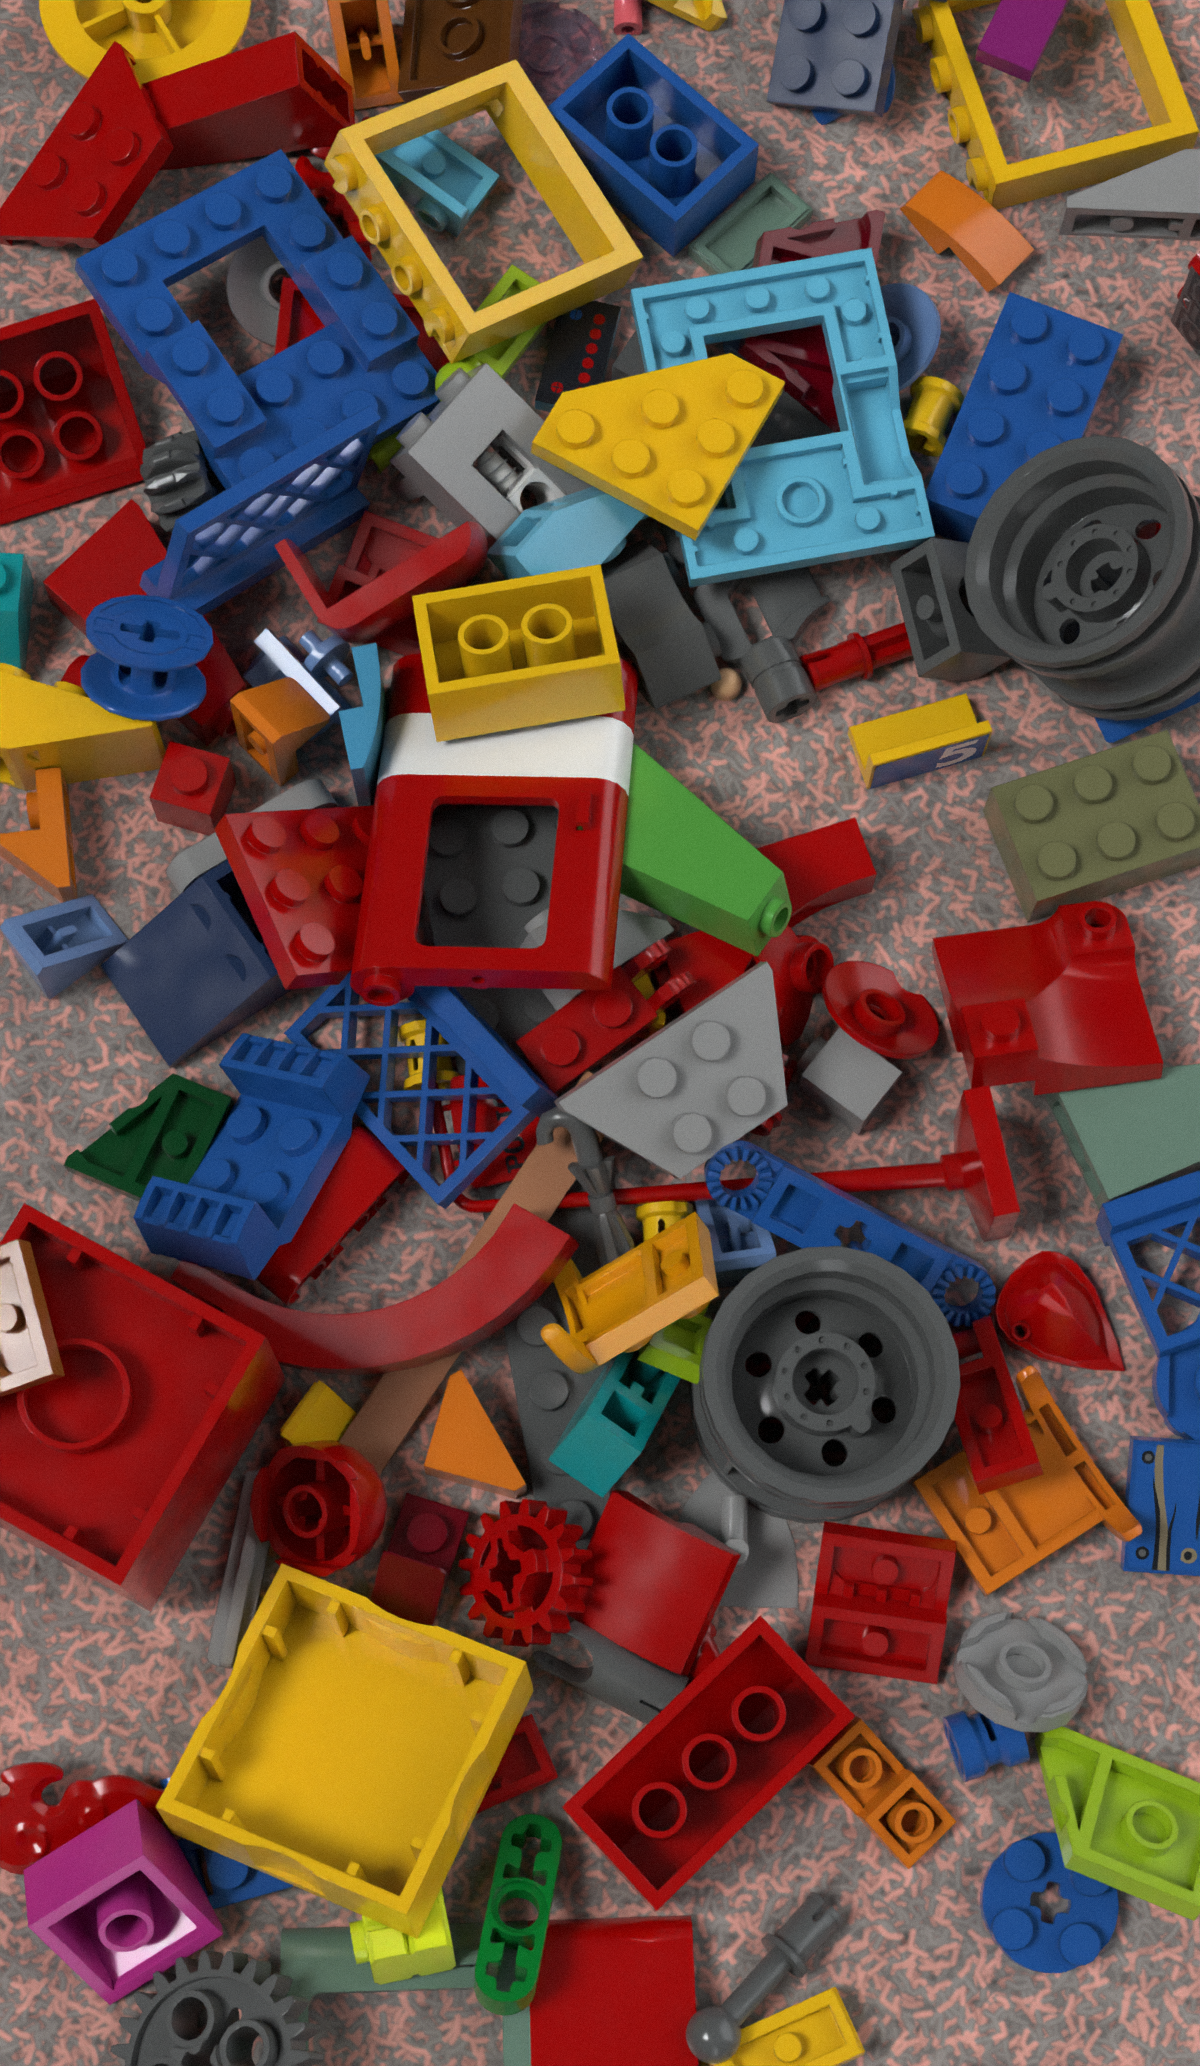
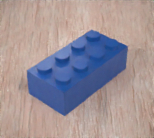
(1026, 396)

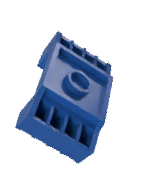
(262, 1161)

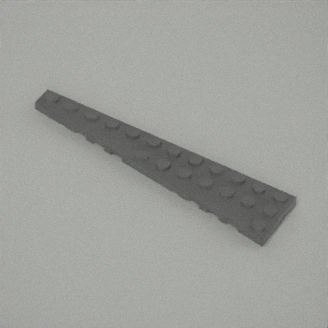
(482, 886)

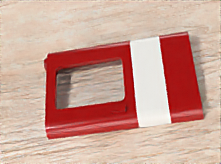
(565, 764)

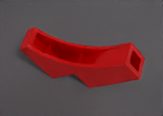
(818, 873)

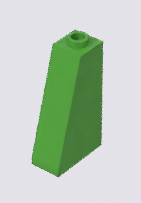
(696, 864)

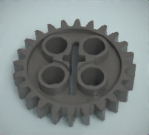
(168, 2022)

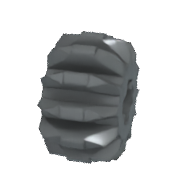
(177, 477)

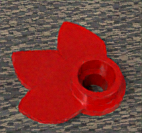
(798, 973)

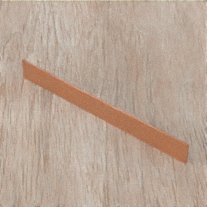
(405, 1393)

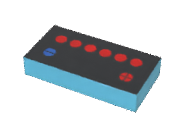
(578, 351)

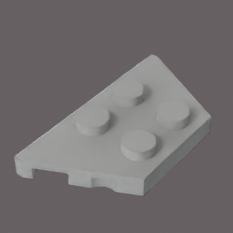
(693, 1080)

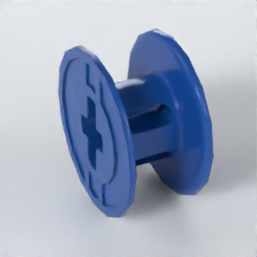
(146, 657)

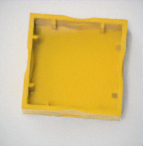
(347, 1750)

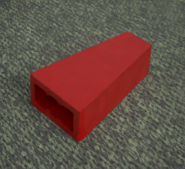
(252, 104)
(112, 567)

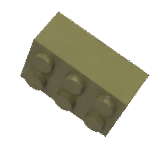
(1096, 825)

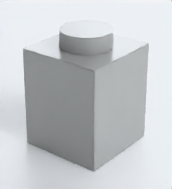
(846, 1079)

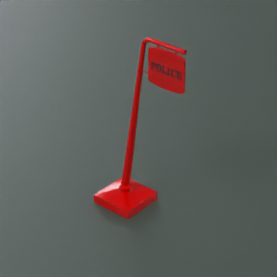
(975, 1167)

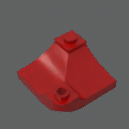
(1049, 1002)

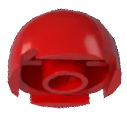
(319, 1506)

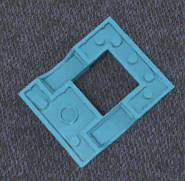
(809, 495)

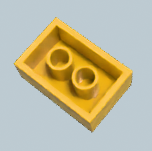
(519, 653)

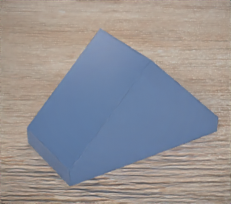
(63, 941)
(735, 1242)

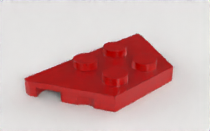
(90, 163)

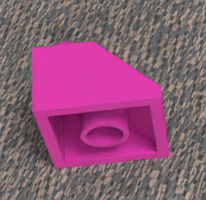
(119, 1902)

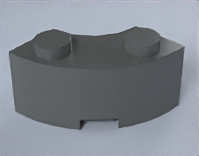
(657, 627)

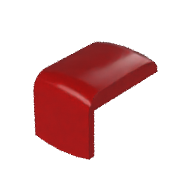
(389, 597)

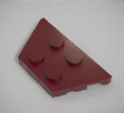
(801, 353)

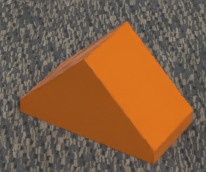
(365, 50)
(467, 1445)

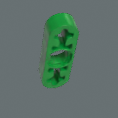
(494, 1929)

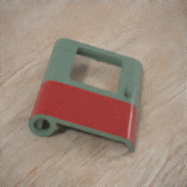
(601, 1995)

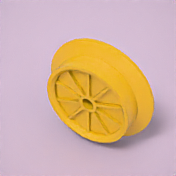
(158, 33)

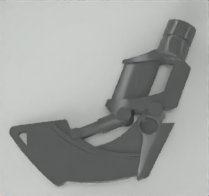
(785, 598)

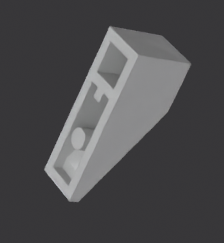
(1143, 203)

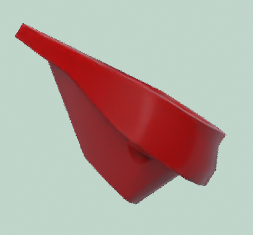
(1058, 1315)

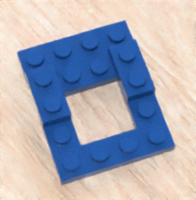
(255, 418)

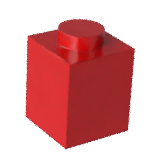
(192, 788)

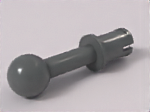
(715, 2031)

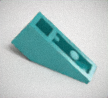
(613, 1422)

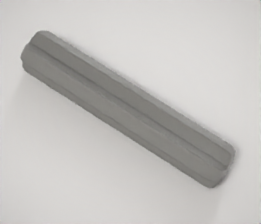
(240, 1582)

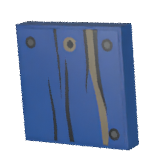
(1166, 1502)

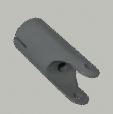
(617, 1675)

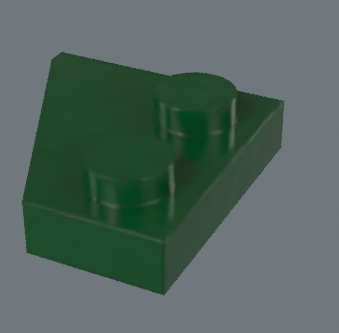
(157, 1138)

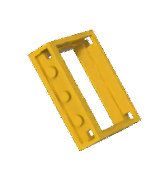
(1076, 166)
(552, 167)

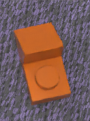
(275, 723)
(47, 849)

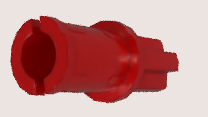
(856, 656)

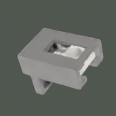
(442, 448)

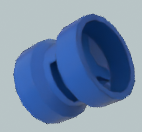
(981, 1743)

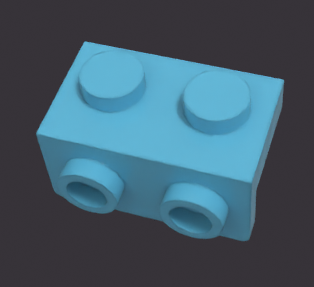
(438, 180)

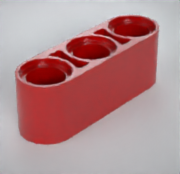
(344, 1203)

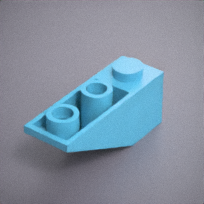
(565, 534)

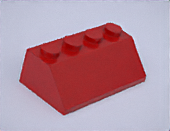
(707, 1763)

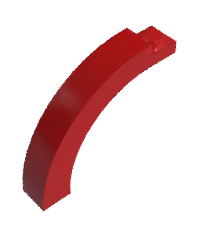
(434, 1325)

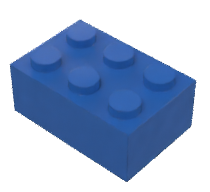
(655, 144)

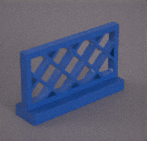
(298, 497)
(468, 1036)
(1152, 1216)

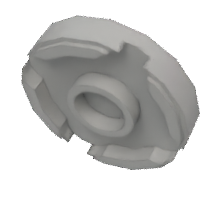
(1021, 1672)

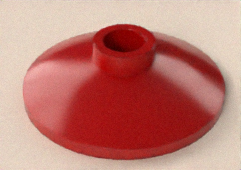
(879, 1011)

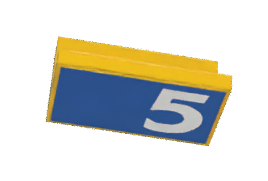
(918, 741)

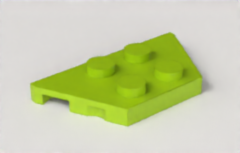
(1124, 1819)

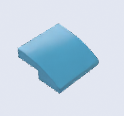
(365, 725)

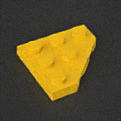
(662, 435)

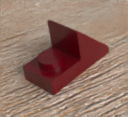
(419, 1559)

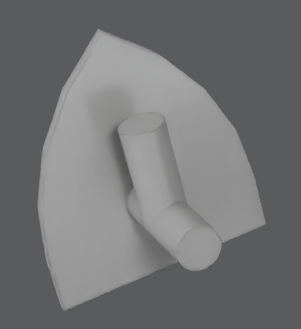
(768, 1562)

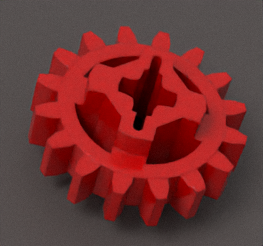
(525, 1578)

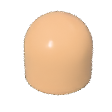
(729, 686)

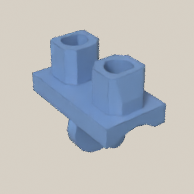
(283, 659)

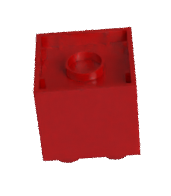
(143, 1425)

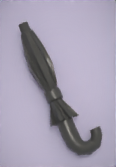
(595, 1175)

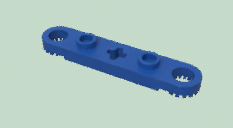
(810, 1211)

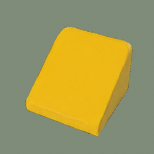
(318, 1417)

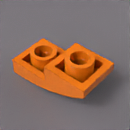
(959, 218)
(882, 1792)

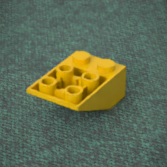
(67, 730)

